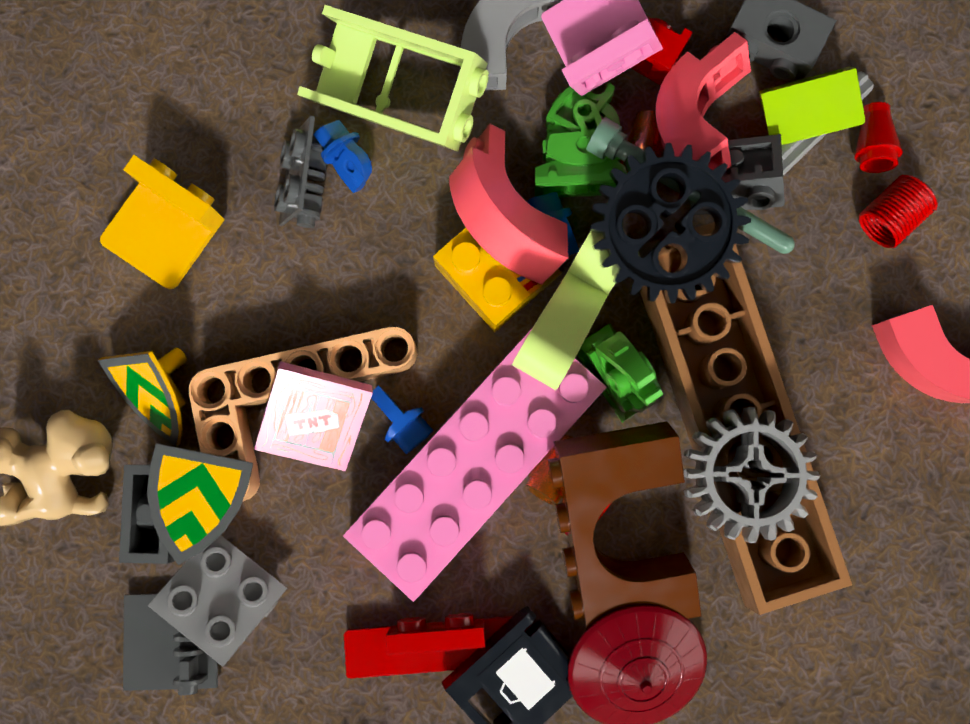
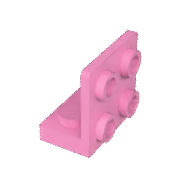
(599, 39)

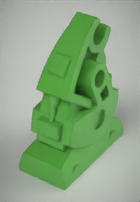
(569, 126)
(624, 370)

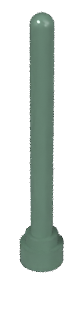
(612, 143)

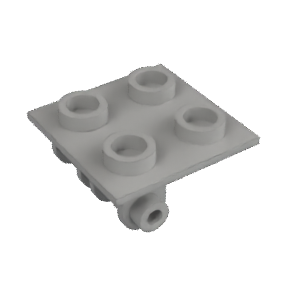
(218, 599)

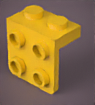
(161, 224)

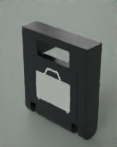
(517, 670)

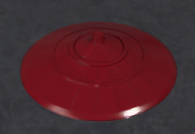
(637, 666)

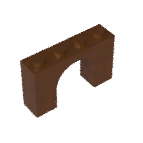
(593, 475)

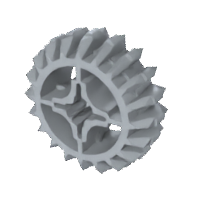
(793, 475)

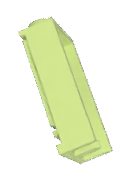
(348, 61)

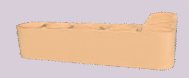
(240, 394)

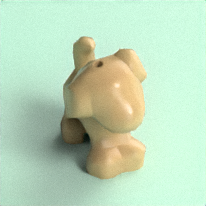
(45, 490)

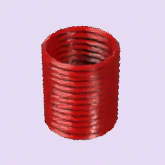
(898, 211)

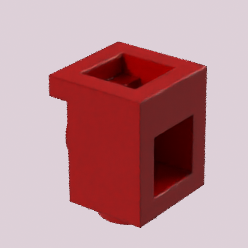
(673, 44)

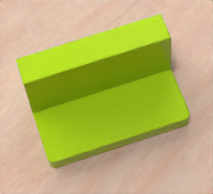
(813, 105)

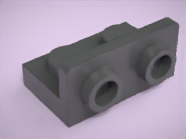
(760, 171)

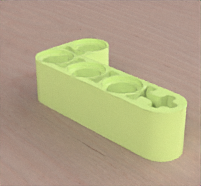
(568, 316)

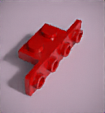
(416, 645)

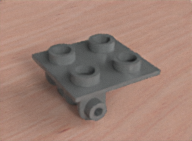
(302, 162)
(159, 655)

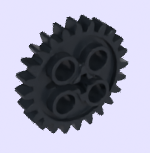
(638, 194)

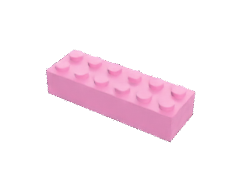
(468, 471)

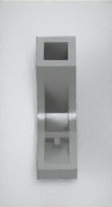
(493, 27)

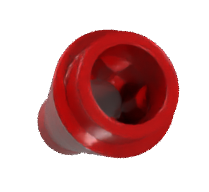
(878, 140)

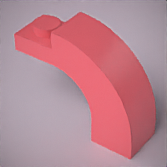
(689, 93)
(499, 217)
(924, 356)

